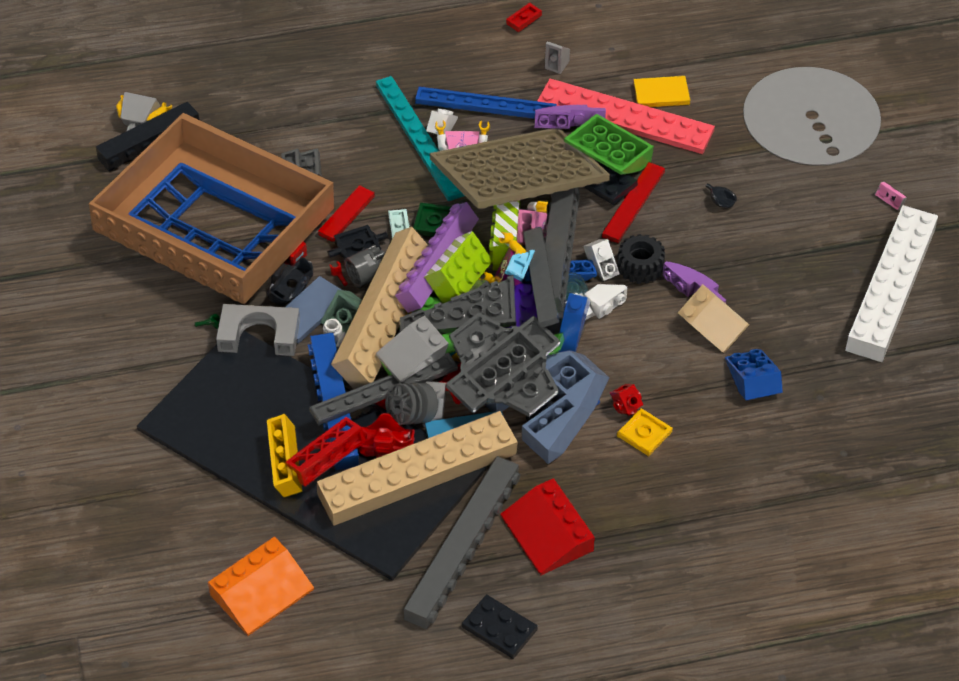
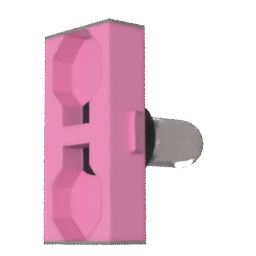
(891, 196)

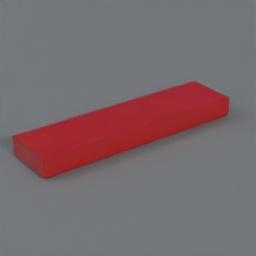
(346, 213)

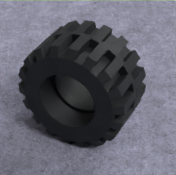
(639, 248)

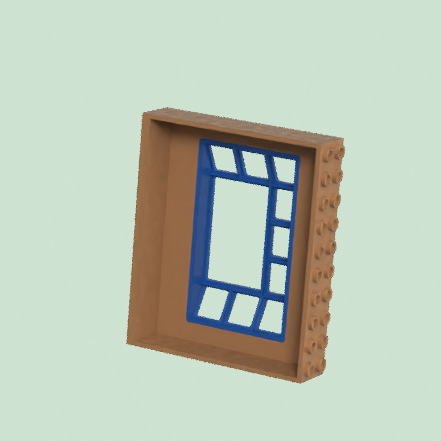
(228, 171)

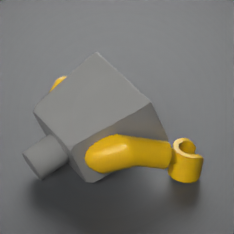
(137, 109)

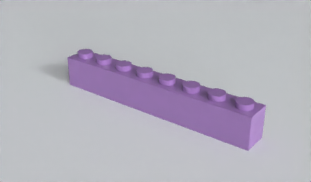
(415, 288)

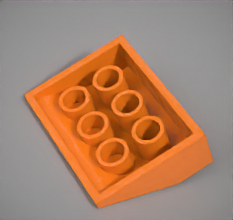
(260, 586)

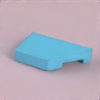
(519, 264)

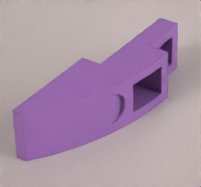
(565, 116)
(688, 279)

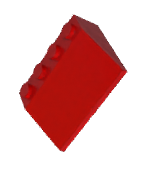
(548, 527)

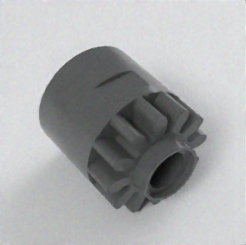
(363, 265)

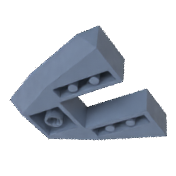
(579, 391)

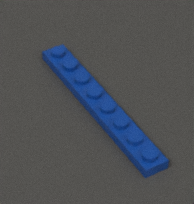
(479, 102)

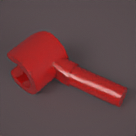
(337, 271)

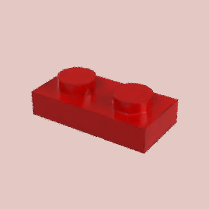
(524, 17)

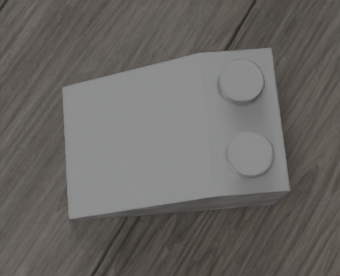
(413, 349)

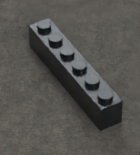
(134, 141)

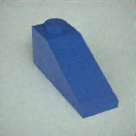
(573, 321)

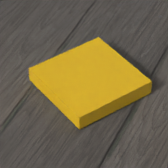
(644, 432)

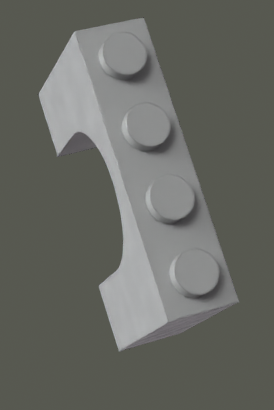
(237, 318)

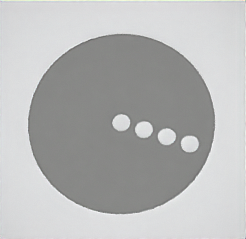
(778, 119)

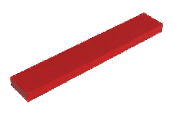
(633, 203)

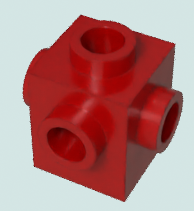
(626, 399)

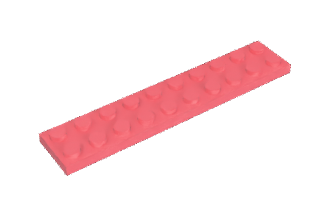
(634, 117)

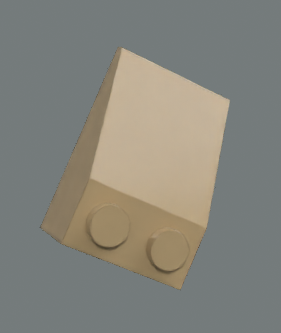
(713, 318)

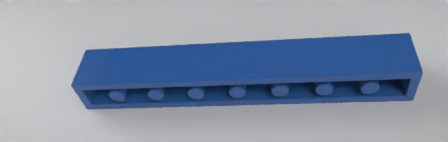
(330, 385)

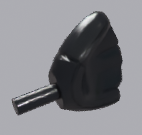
(722, 196)

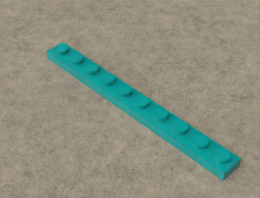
(416, 133)

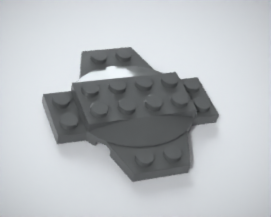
(503, 364)

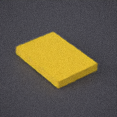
(662, 91)

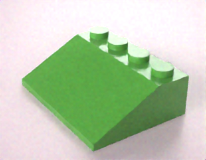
(611, 145)

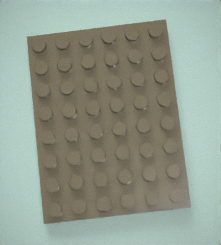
(518, 168)

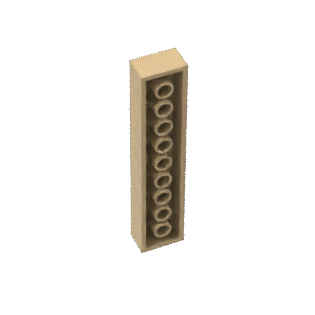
(379, 312)
(416, 468)

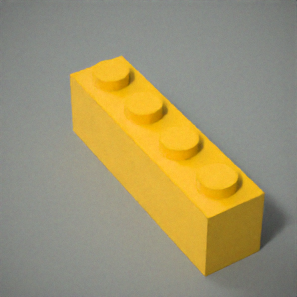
(282, 447)

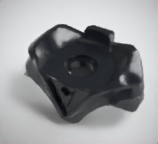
(299, 272)

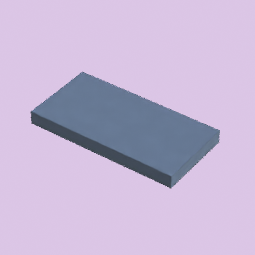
(313, 305)

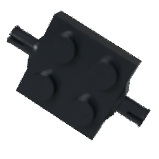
(356, 241)

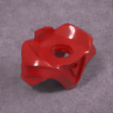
(385, 437)

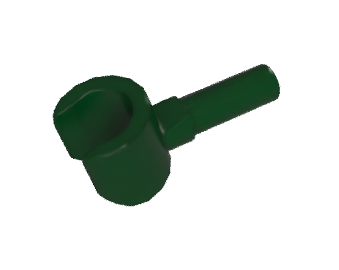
(214, 320)

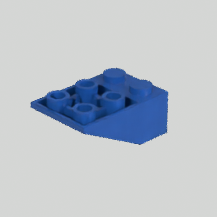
(754, 374)

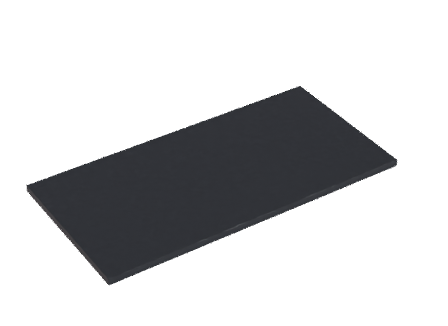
(221, 425)

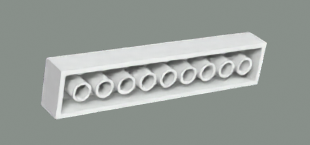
(891, 284)

